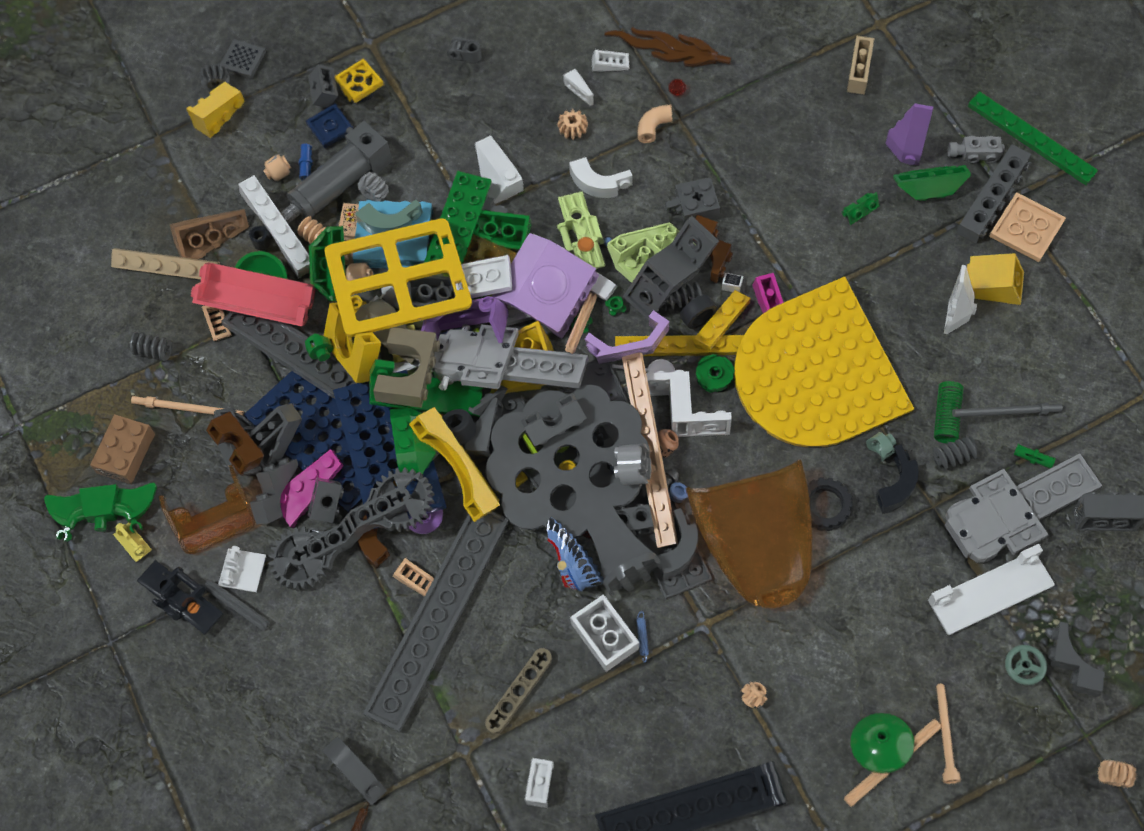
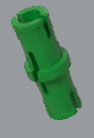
(1047, 461)

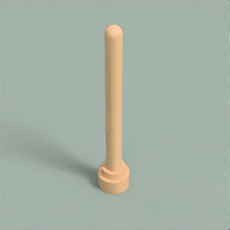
(950, 774)

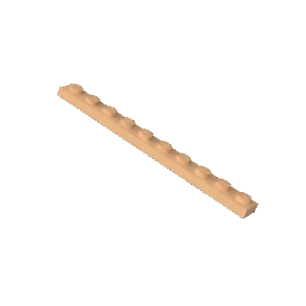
(657, 487)

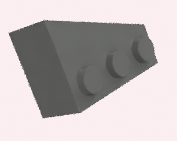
(276, 433)

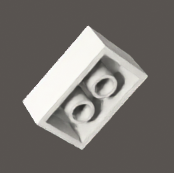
(604, 633)

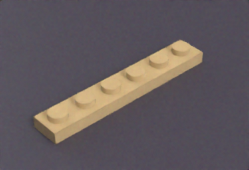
(157, 263)

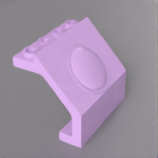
(548, 283)
(607, 354)

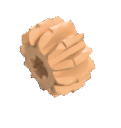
(572, 124)
(1117, 773)

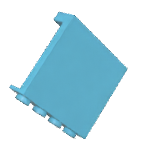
(410, 251)

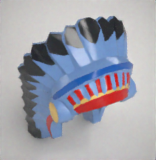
(573, 562)

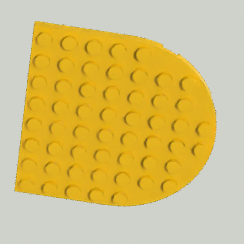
(817, 370)

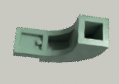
(377, 222)

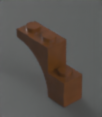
(720, 254)

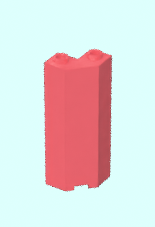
(254, 294)

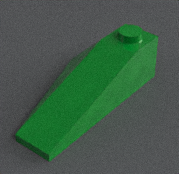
(503, 228)

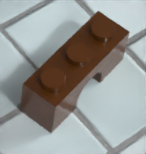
(227, 429)

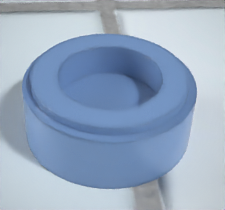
(677, 492)

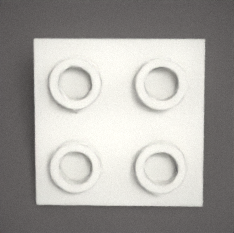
(242, 570)

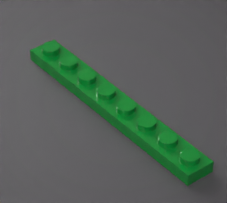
(1032, 138)

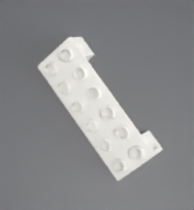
(991, 591)

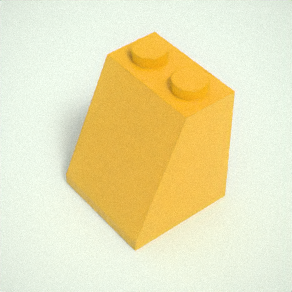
(996, 278)

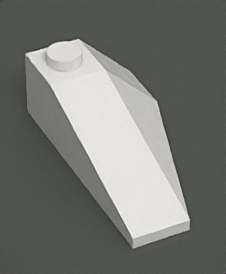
(498, 168)
(961, 302)

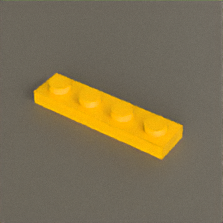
(722, 320)

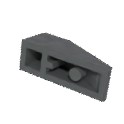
(480, 444)

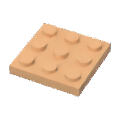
(1027, 227)

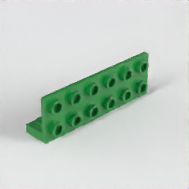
(462, 213)
(454, 397)

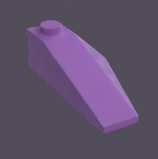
(909, 134)

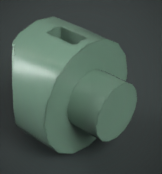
(882, 444)

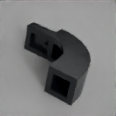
(897, 495)

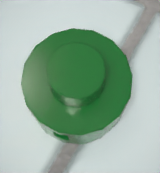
(322, 347)

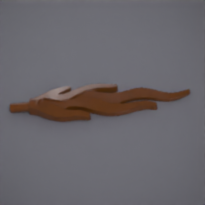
(675, 51)

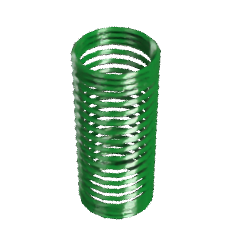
(950, 403)

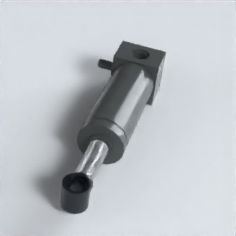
(363, 153)

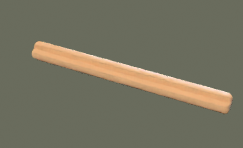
(874, 778)

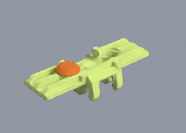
(586, 230)

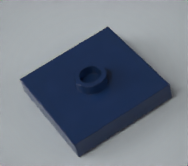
(329, 125)

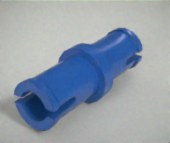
(305, 161)

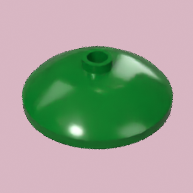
(262, 263)
(886, 754)

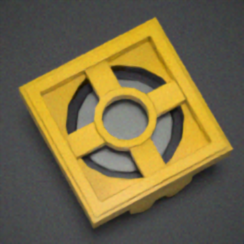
(359, 85)

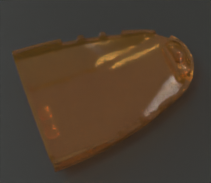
(759, 533)

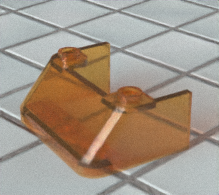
(214, 524)

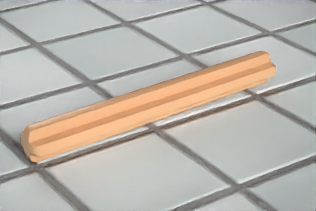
(581, 322)

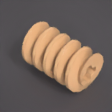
(310, 229)

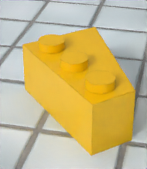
(215, 109)

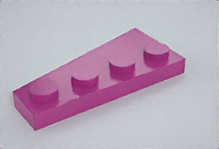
(298, 492)

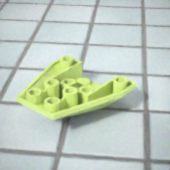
(634, 248)

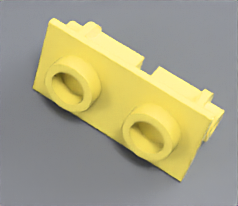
(131, 542)

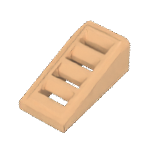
(206, 309)
(411, 583)

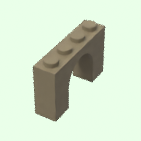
(412, 388)

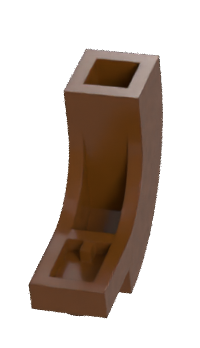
(372, 548)

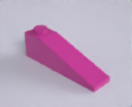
(767, 292)

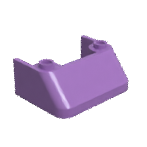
(482, 311)

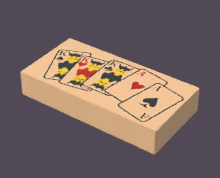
(348, 219)

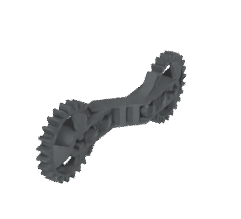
(351, 529)

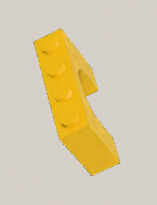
(354, 357)

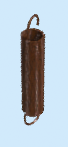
(360, 819)

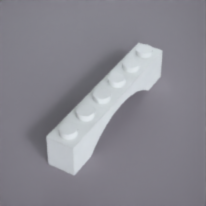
(283, 235)

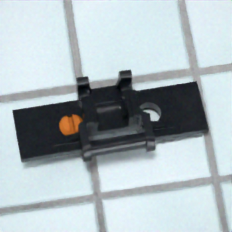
(175, 602)

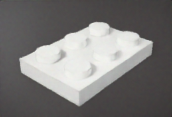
(487, 276)

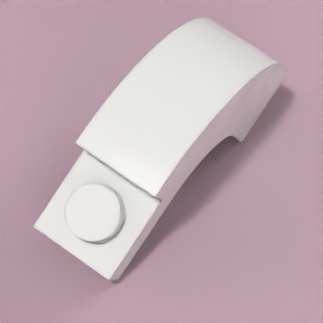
(596, 184)

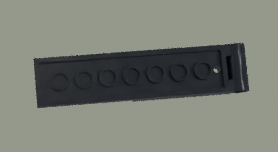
(701, 804)

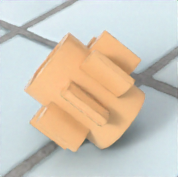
(754, 694)

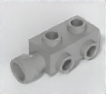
(977, 149)

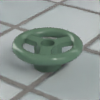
(1020, 670)

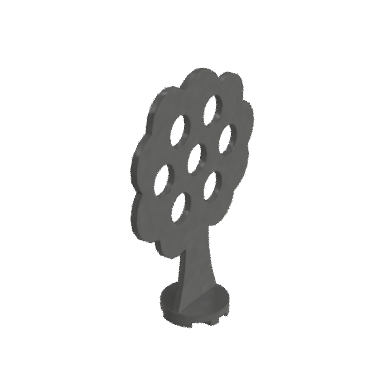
(620, 553)

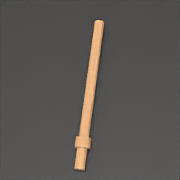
(152, 402)

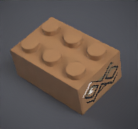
(122, 449)

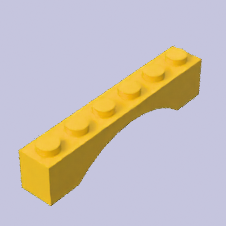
(476, 495)

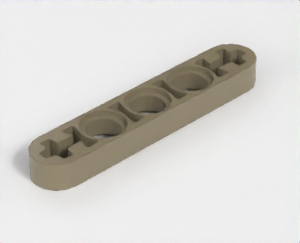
(517, 701)

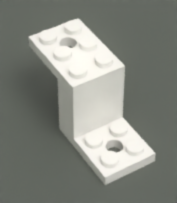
(683, 422)

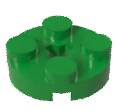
(710, 382)

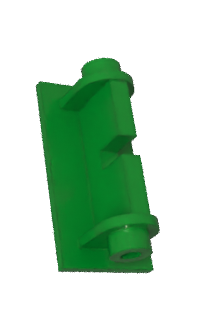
(864, 206)

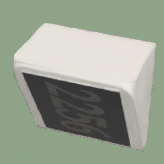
(732, 282)

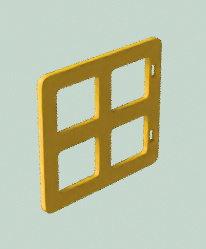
(397, 277)

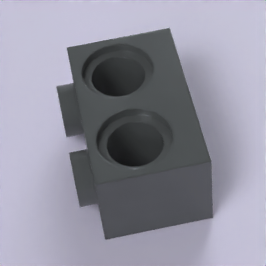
(630, 514)

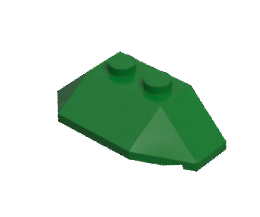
(932, 181)
(319, 270)
(409, 450)

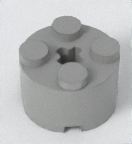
(632, 464)

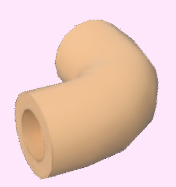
(651, 120)

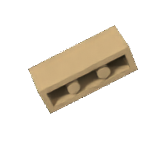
(860, 65)

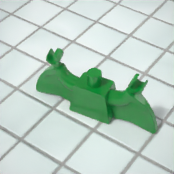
(99, 506)

